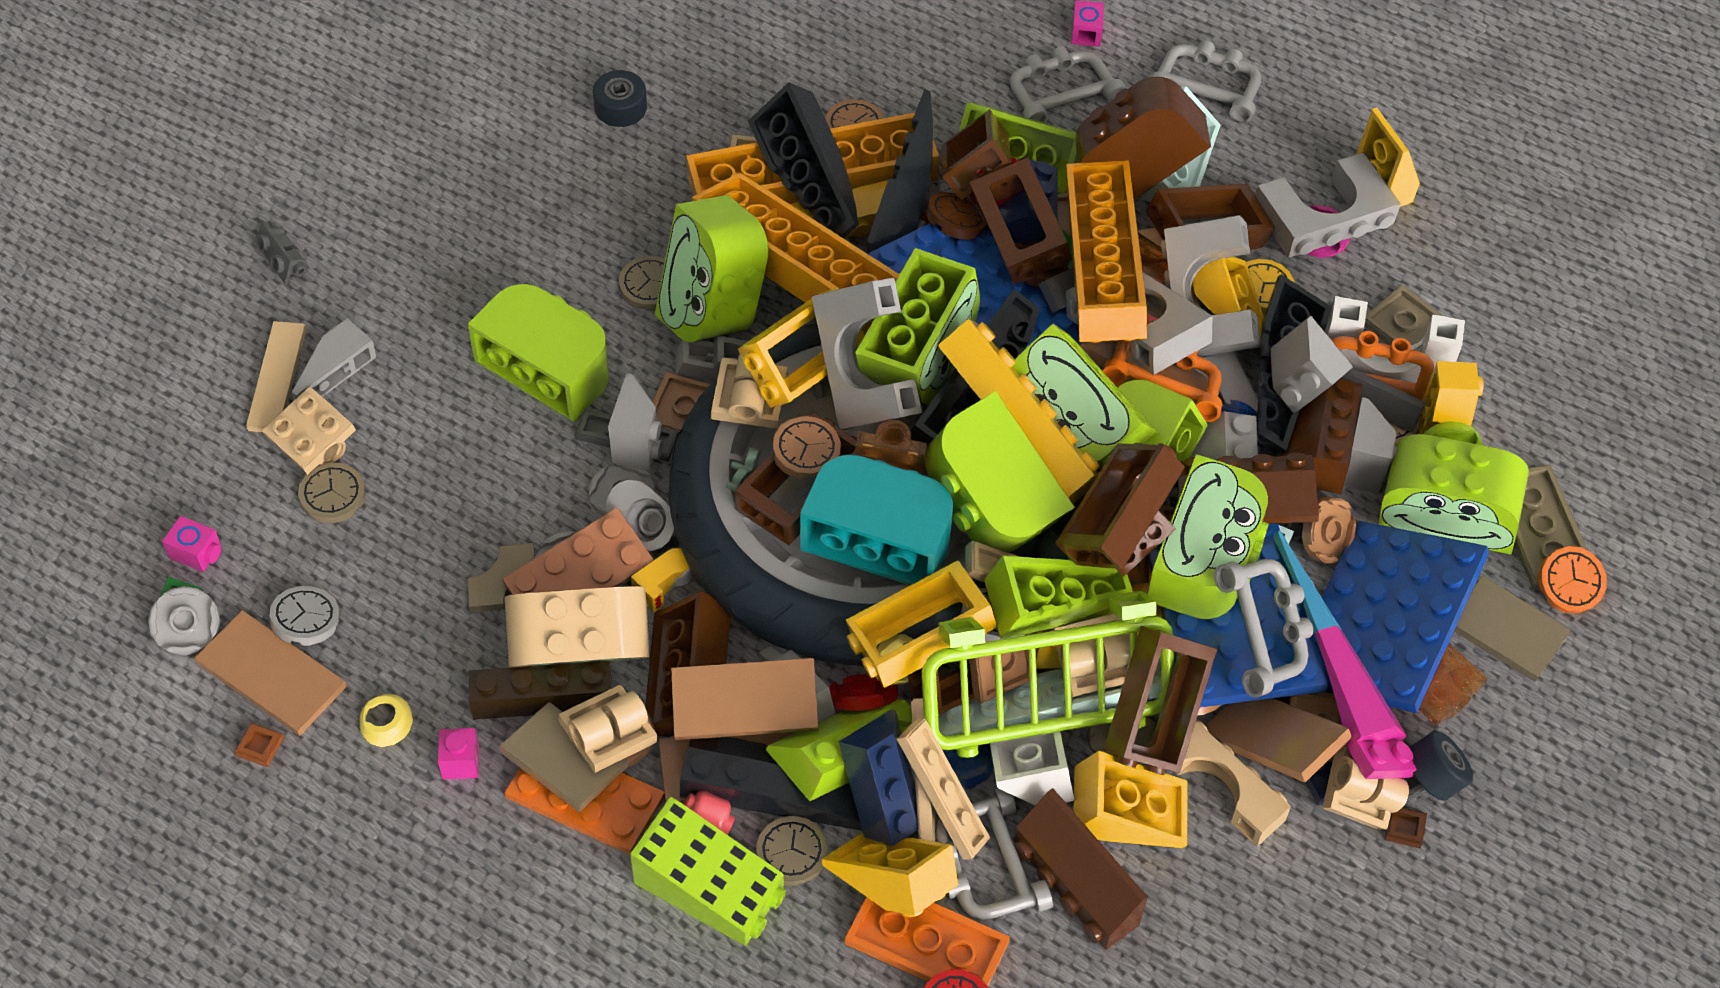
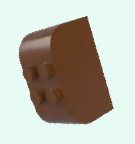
(1148, 125)

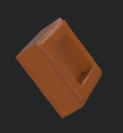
(259, 744)

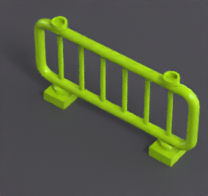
(967, 641)

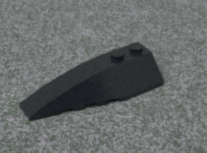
(806, 157)
(908, 192)
(1286, 310)
(1012, 331)
(755, 782)

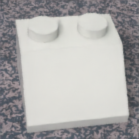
(1032, 767)

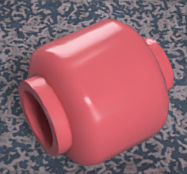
(711, 808)

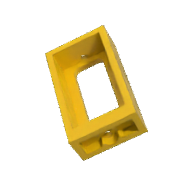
(764, 371)
(908, 608)

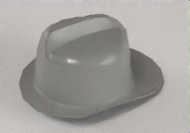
(644, 512)

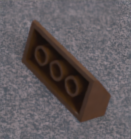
(1327, 433)
(1288, 483)
(683, 636)
(1080, 870)

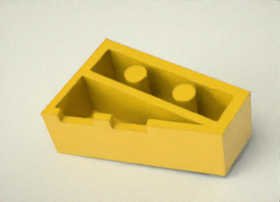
(1451, 394)

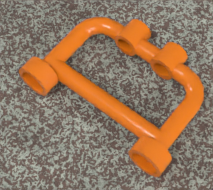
(1397, 353)
(1206, 401)

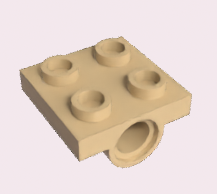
(739, 397)
(310, 431)
(1084, 659)
(608, 727)
(1361, 798)

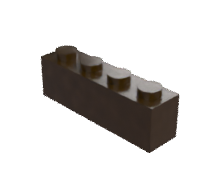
(529, 688)

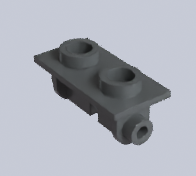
(279, 252)

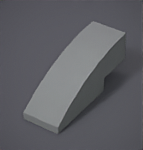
(702, 358)

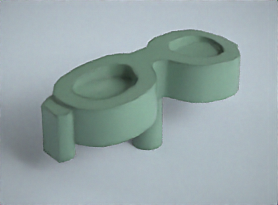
(744, 471)

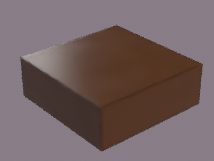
(1406, 827)

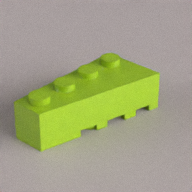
(1049, 593)

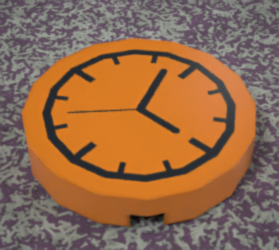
(1572, 579)

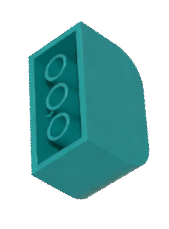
(877, 519)

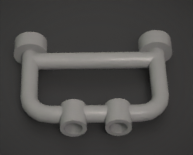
(1061, 60)
(1242, 105)
(1234, 577)
(1028, 895)

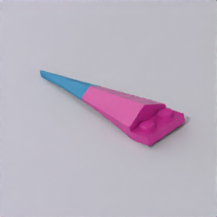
(1375, 731)

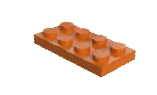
(613, 817)
(928, 941)

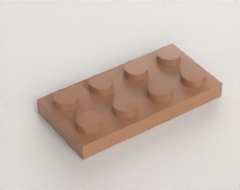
(594, 557)

